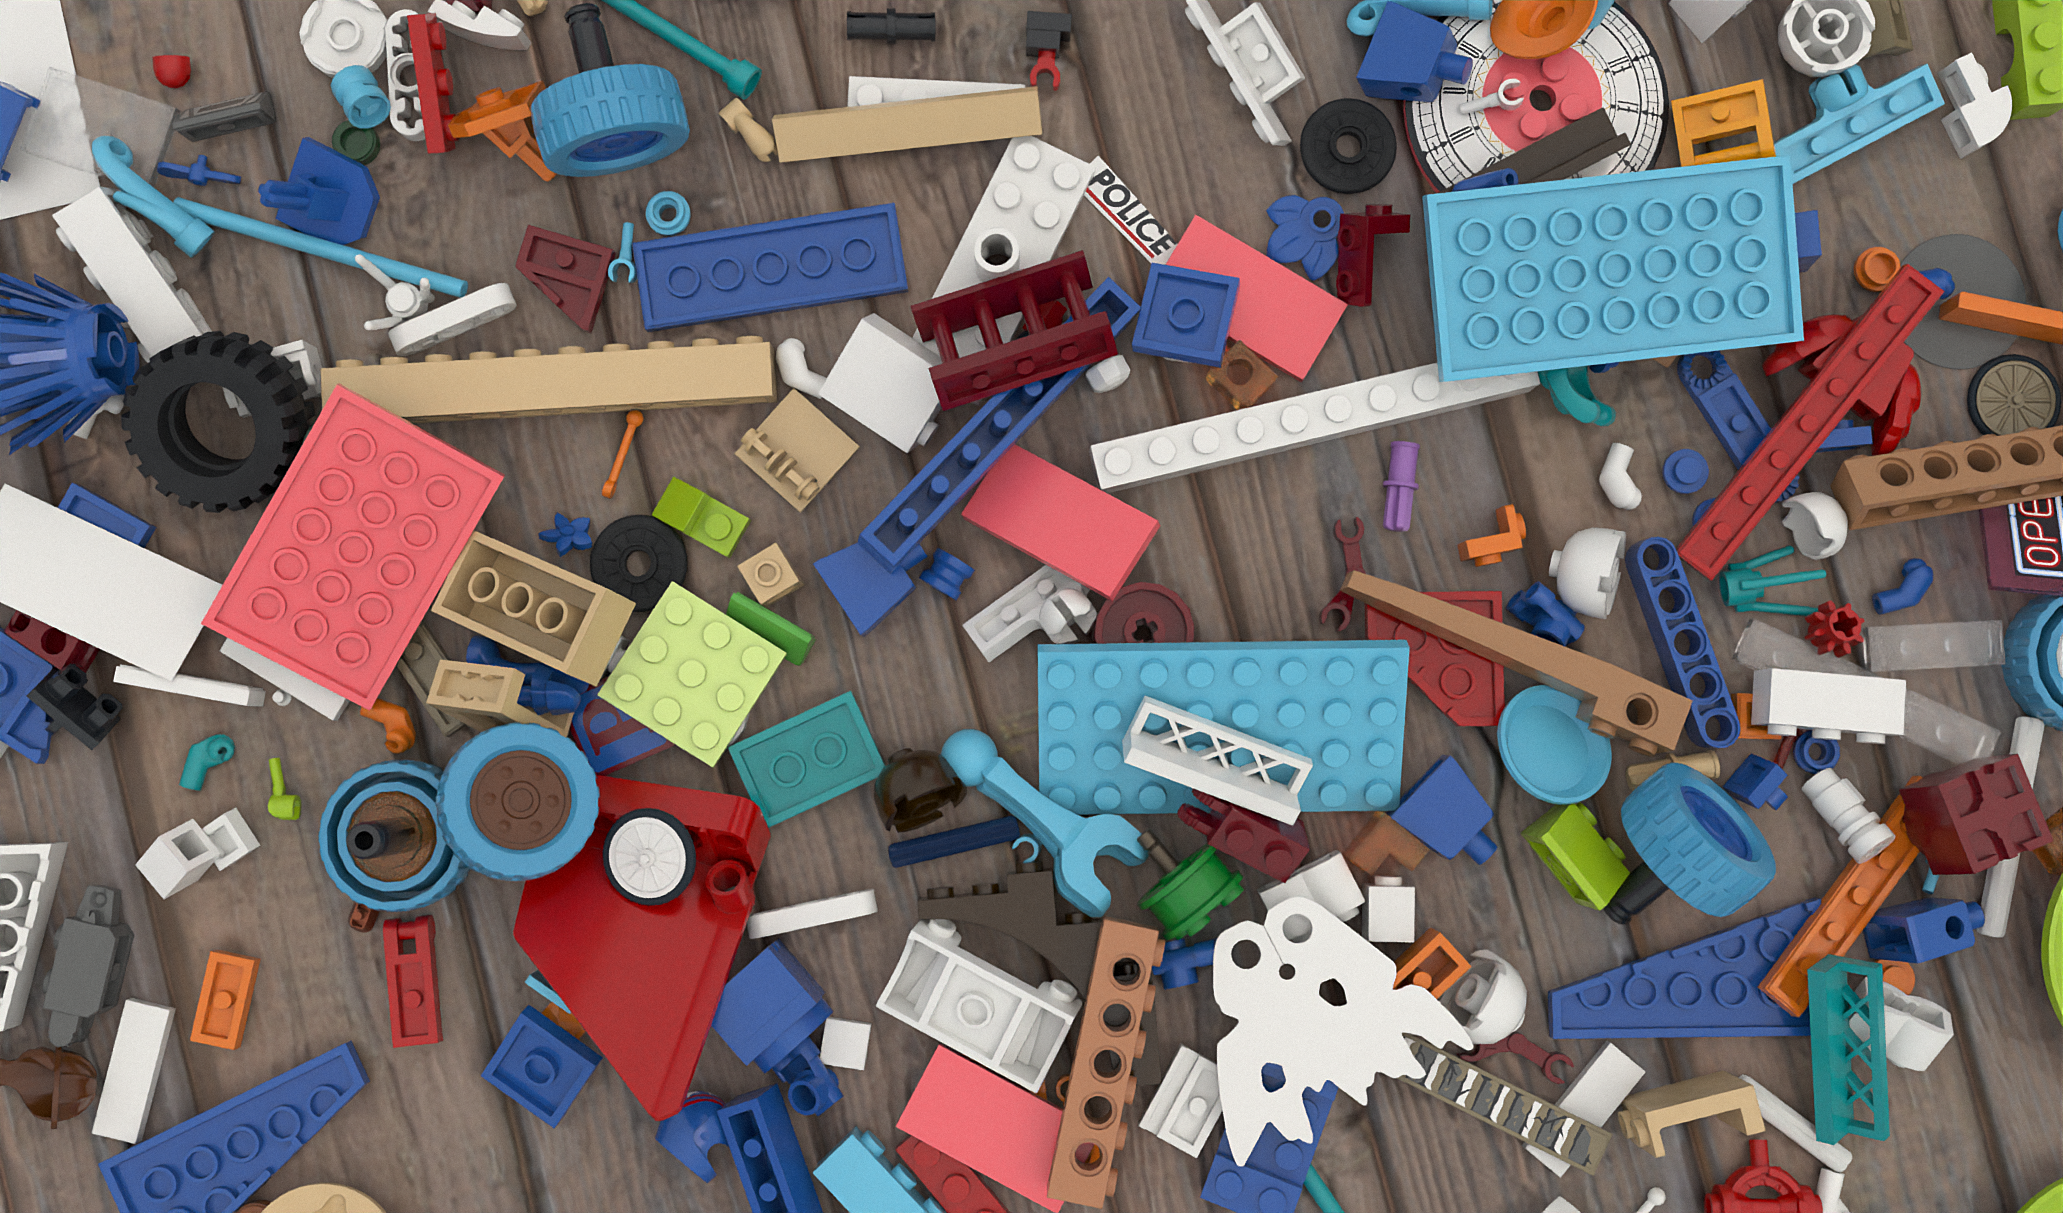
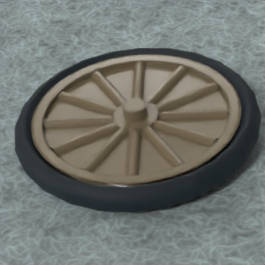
(2013, 396)

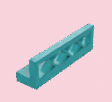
(1832, 1049)

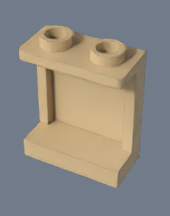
(1689, 1100)

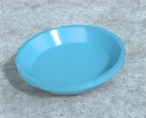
(1550, 748)

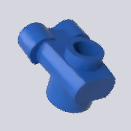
(1548, 616)
(1180, 962)
(811, 1083)

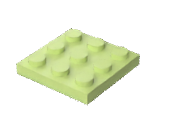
(692, 674)

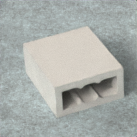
(886, 383)

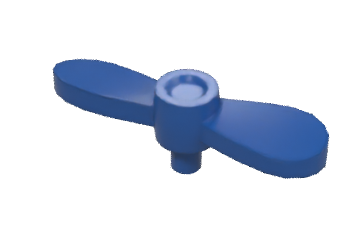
(197, 173)

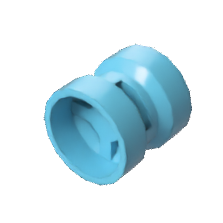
(360, 96)

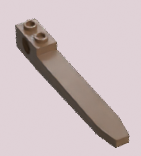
(1596, 683)

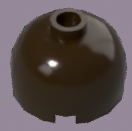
(914, 788)

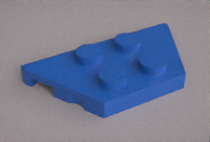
(20, 718)

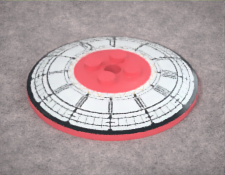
(1604, 68)

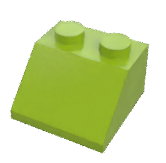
(1577, 854)

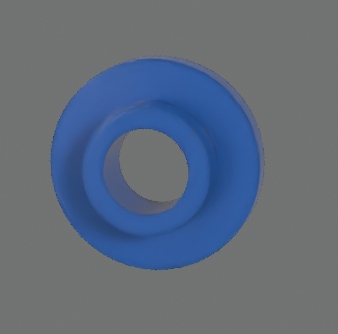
(1829, 753)

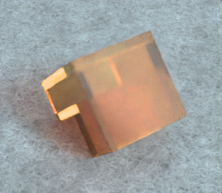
(1381, 839)

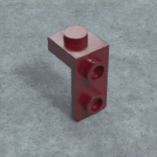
(1357, 249)

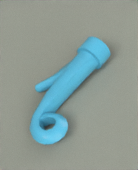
(1374, 9)
(135, 193)

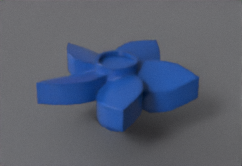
(568, 534)

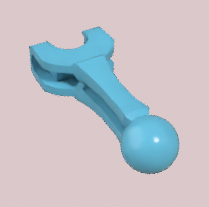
(1066, 836)

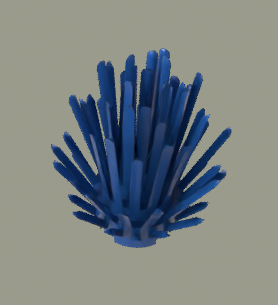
(58, 357)

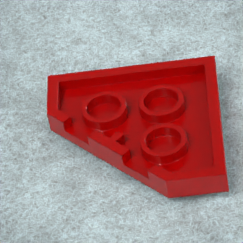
(1451, 677)

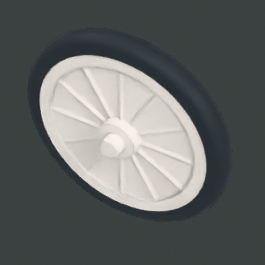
(649, 856)

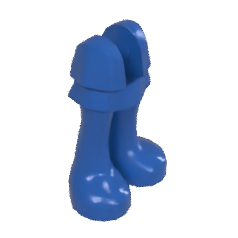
(546, 687)

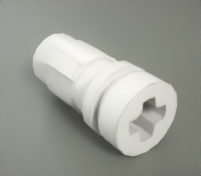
(1844, 811)

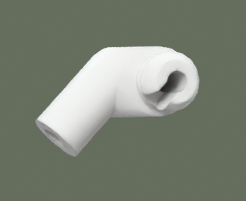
(1615, 479)

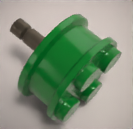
(1187, 887)

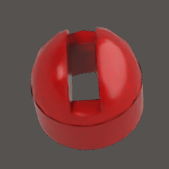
(172, 70)

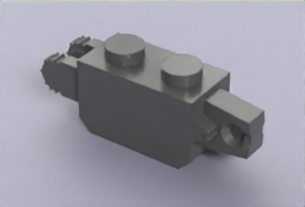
(87, 965)

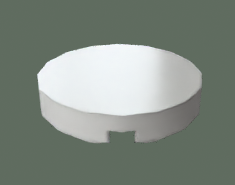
(344, 35)

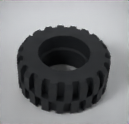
(174, 454)

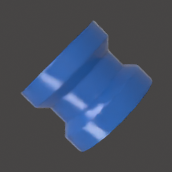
(946, 574)

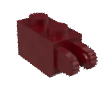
(1248, 835)

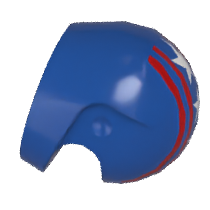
(694, 1132)

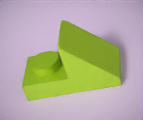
(701, 517)

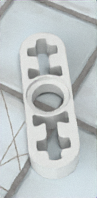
(396, 63)
(452, 319)
(811, 913)

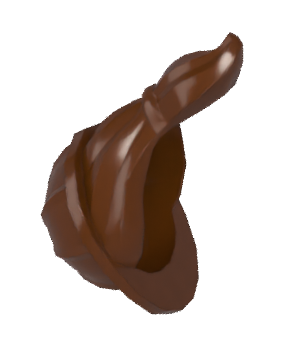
(51, 1082)

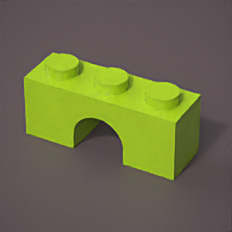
(2038, 55)

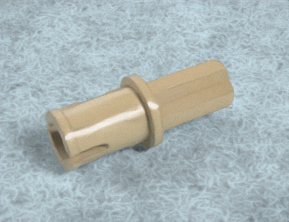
(1704, 762)

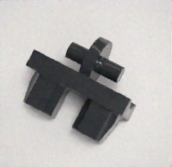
(74, 707)

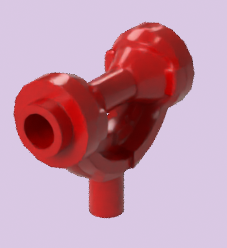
(1731, 1195)

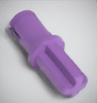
(1400, 485)

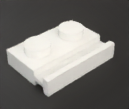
(1185, 1102)

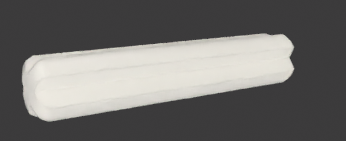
(1798, 1128)

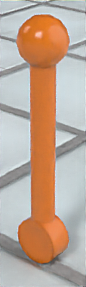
(634, 419)

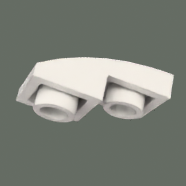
(486, 28)

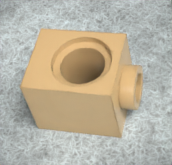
(770, 575)

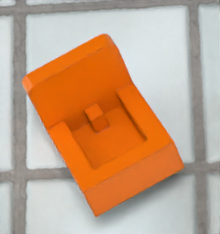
(1489, 549)

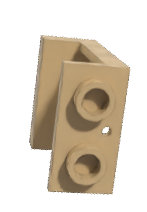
(478, 691)

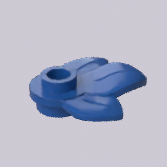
(1300, 238)

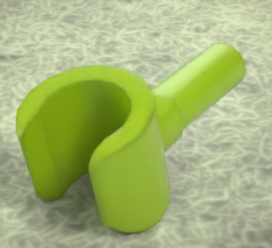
(279, 804)

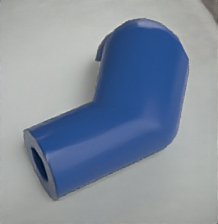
(1497, 178)
(1910, 592)

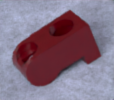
(50, 643)

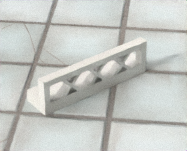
(1212, 775)

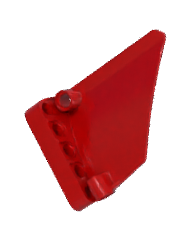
(648, 974)

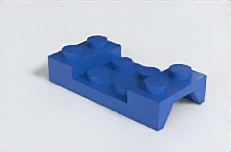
(1276, 1166)

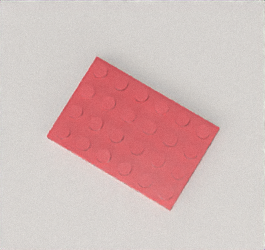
(353, 547)

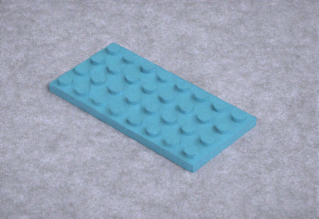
(1613, 268)
(1310, 697)

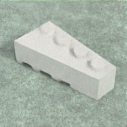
(129, 271)
(26, 896)

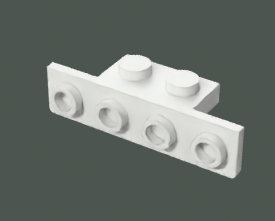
(1255, 60)

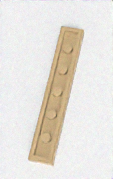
(908, 124)

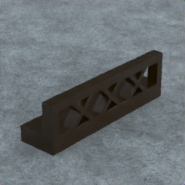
(1563, 151)

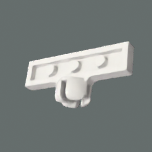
(1039, 602)

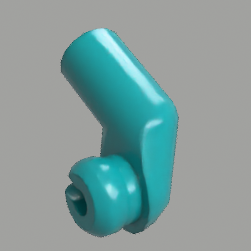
(203, 756)

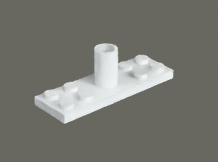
(1017, 217)

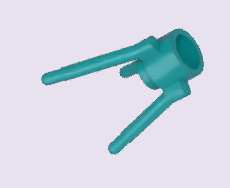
(1741, 586)

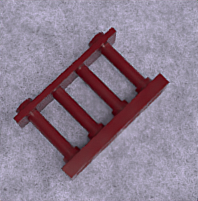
(1024, 359)

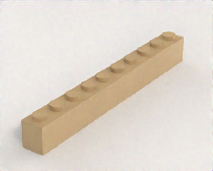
(564, 381)

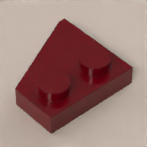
(567, 272)

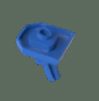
(324, 195)

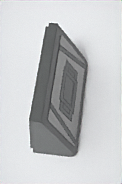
(226, 117)

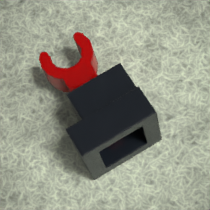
(1043, 40)

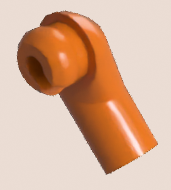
(397, 724)

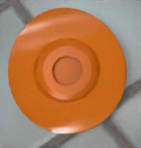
(1539, 26)

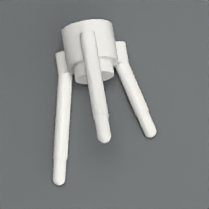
(401, 299)

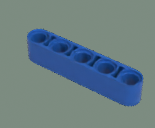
(1663, 629)

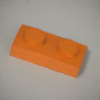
(225, 999)

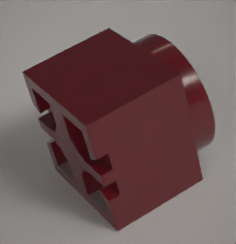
(1974, 815)

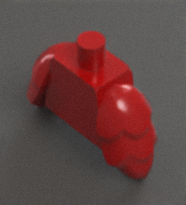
(1887, 400)

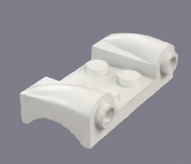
(979, 1005)

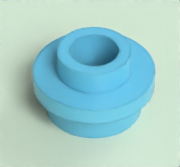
(658, 204)

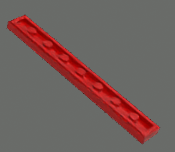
(1808, 421)

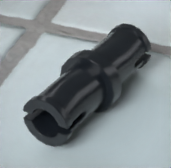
(890, 26)

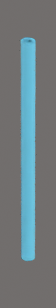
(320, 247)

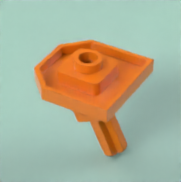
(506, 122)

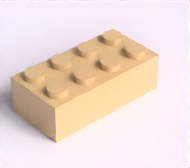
(534, 607)

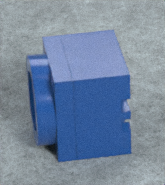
(770, 1008)

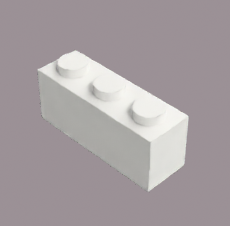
(1828, 704)

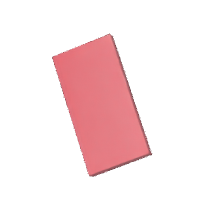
(1275, 309)
(1061, 521)
(987, 1124)

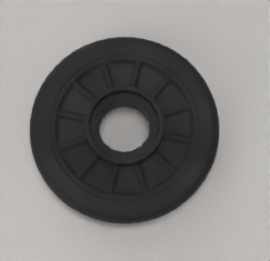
(1358, 120)
(635, 534)

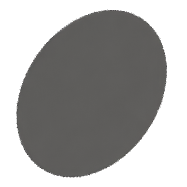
(1975, 269)

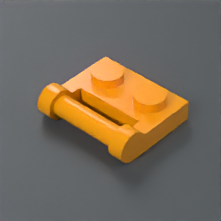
(1723, 115)

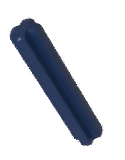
(953, 841)

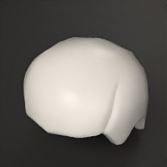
(1816, 524)

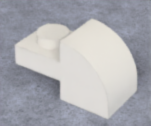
(1978, 112)

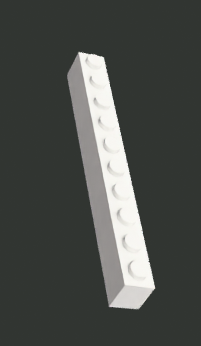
(1292, 424)

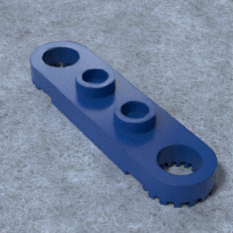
(1728, 410)

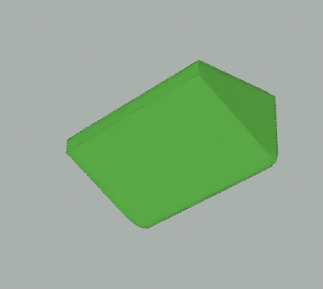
(771, 627)

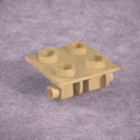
(796, 450)

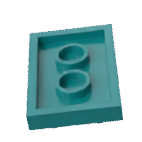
(808, 759)

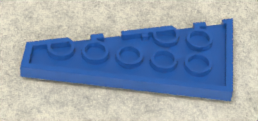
(1688, 989)
(236, 1146)

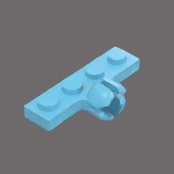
(1855, 115)

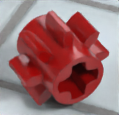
(1834, 629)

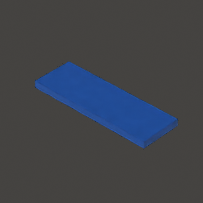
(770, 267)

